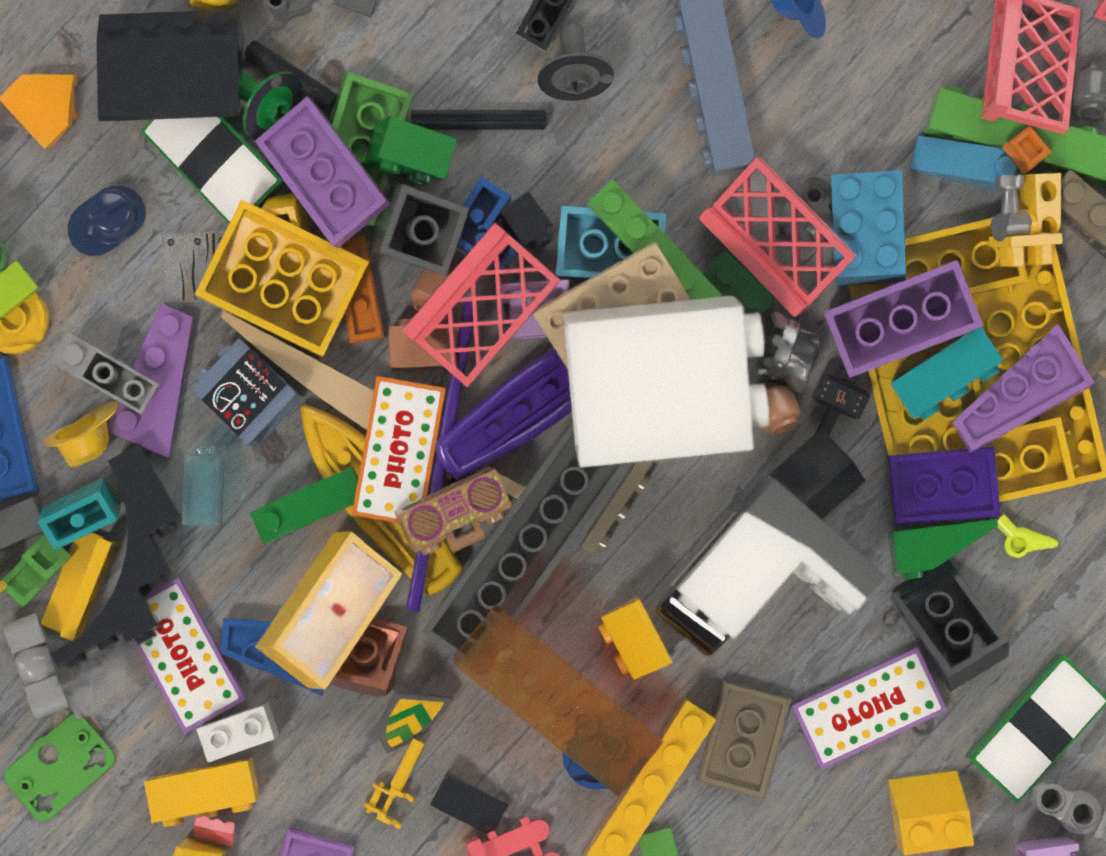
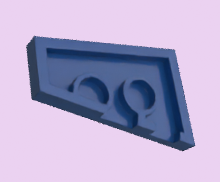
(239, 643)

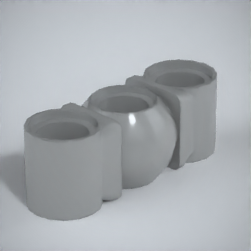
(35, 665)
(1064, 805)

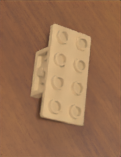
(632, 281)

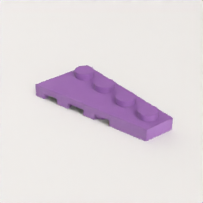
(163, 361)

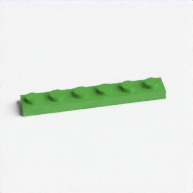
(638, 231)

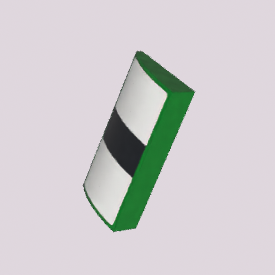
(214, 161)
(1037, 727)

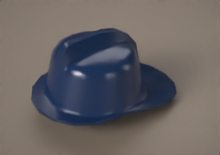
(106, 220)

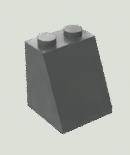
(419, 229)

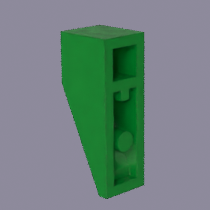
(305, 506)
(930, 546)

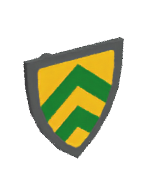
(409, 716)

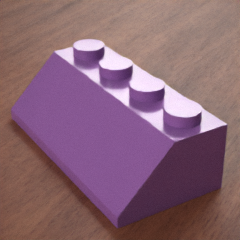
(903, 319)

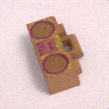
(463, 502)

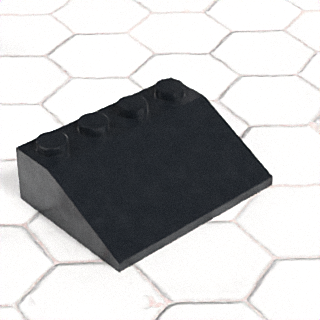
(169, 65)

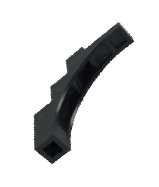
(128, 611)

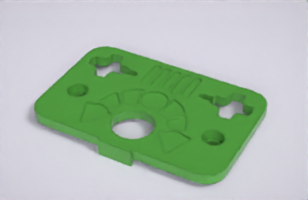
(66, 774)

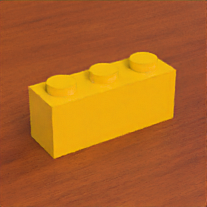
(202, 791)

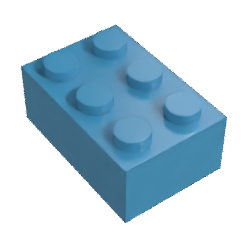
(872, 224)

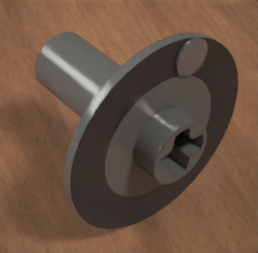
(575, 73)

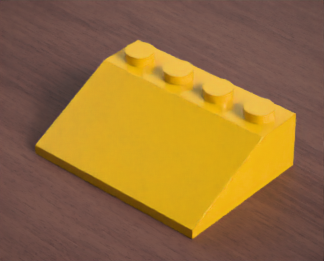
(281, 278)

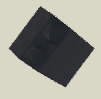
(951, 625)

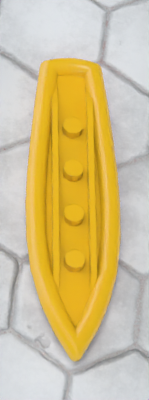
(340, 446)

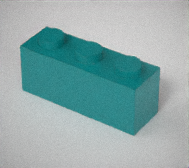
(947, 374)

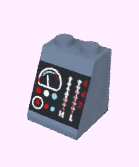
(246, 392)

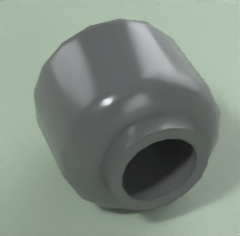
(1089, 92)

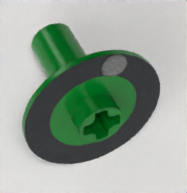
(268, 100)

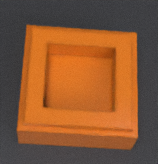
(1026, 149)

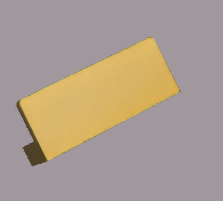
(79, 585)

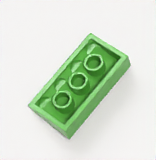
(356, 111)

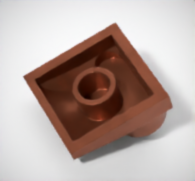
(373, 660)

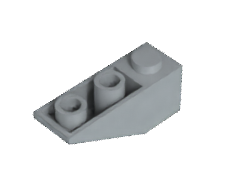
(104, 372)

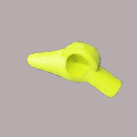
(1022, 540)

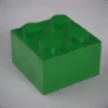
(409, 151)

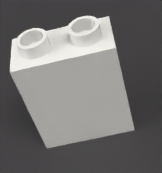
(663, 380)

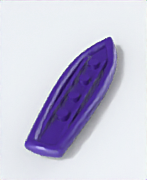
(508, 417)

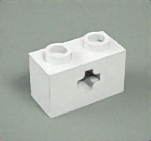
(238, 732)

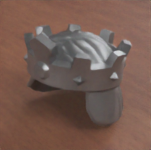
(789, 352)

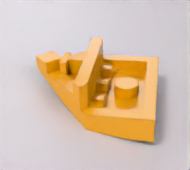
(43, 105)

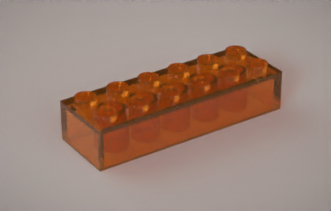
(557, 700)

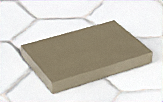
(743, 739)

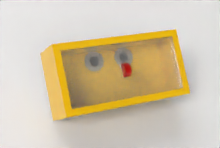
(329, 610)

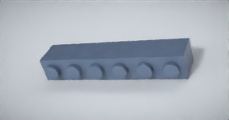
(714, 85)

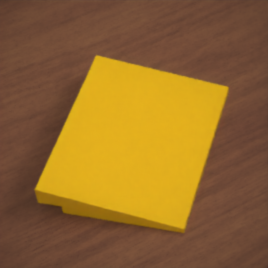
(1016, 313)

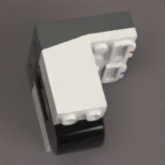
(749, 561)

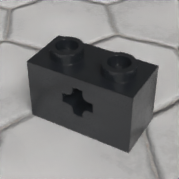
(527, 223)

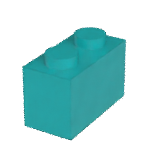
(79, 513)

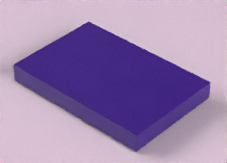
(944, 486)

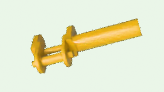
(397, 785)

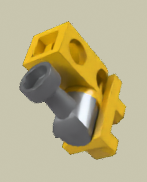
(1033, 224)

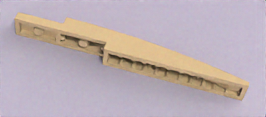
(330, 385)

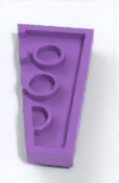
(1034, 385)

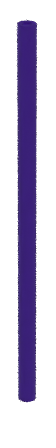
(438, 470)

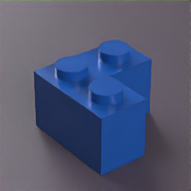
(484, 210)

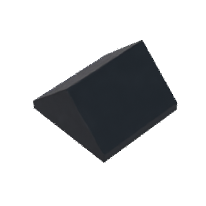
(819, 474)

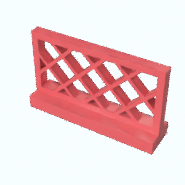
(1002, 63)
(757, 258)
(456, 287)

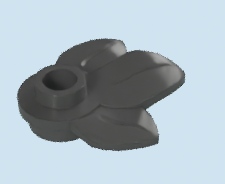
(820, 207)

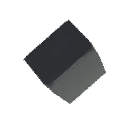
(468, 803)

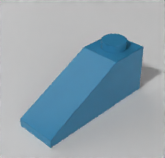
(962, 162)

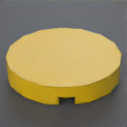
(24, 327)

